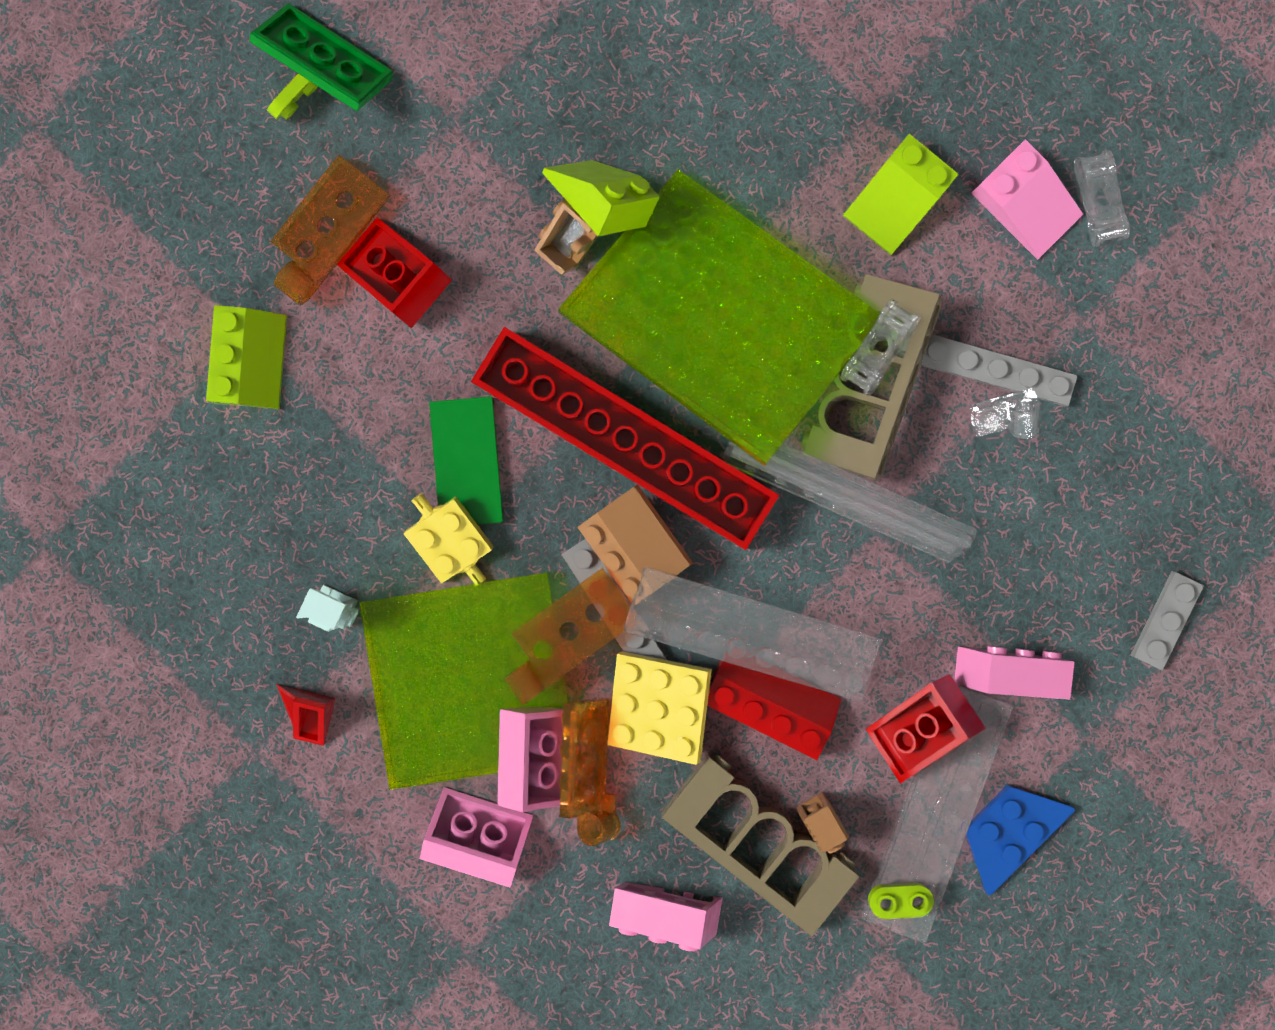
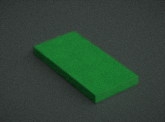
(321, 56)
(467, 456)

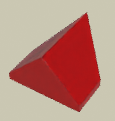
(308, 713)

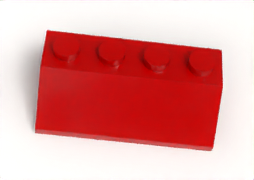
(775, 706)

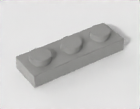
(1167, 620)

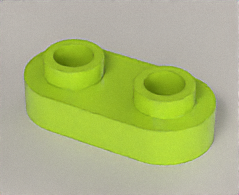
(285, 103)
(901, 900)

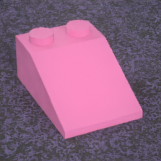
(1029, 199)

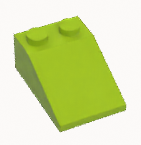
(900, 194)
(604, 195)

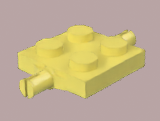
(448, 539)

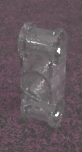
(1104, 180)
(886, 329)

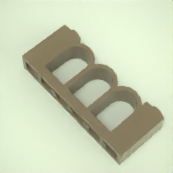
(858, 455)
(820, 891)

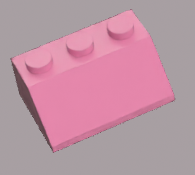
(529, 758)
(476, 837)

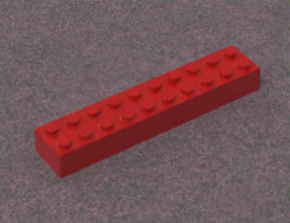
(624, 438)

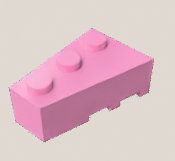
(1014, 673)
(665, 915)

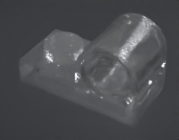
(1016, 412)

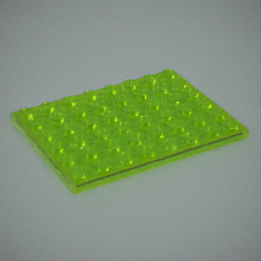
(721, 317)

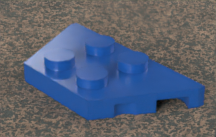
(1011, 831)

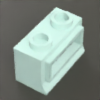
(328, 609)

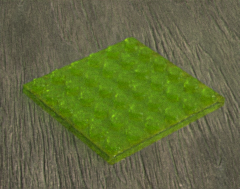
(442, 674)

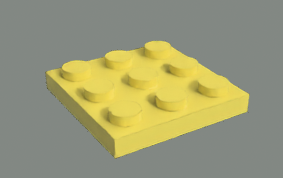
(659, 707)

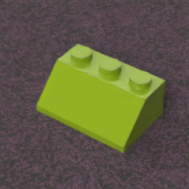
(246, 357)

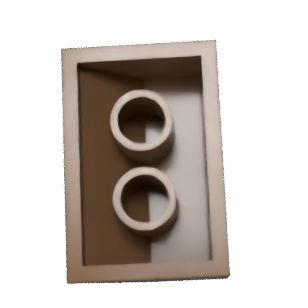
(633, 536)

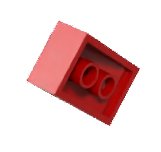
(394, 272)
(925, 728)

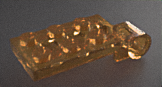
(304, 276)
(540, 673)
(585, 771)

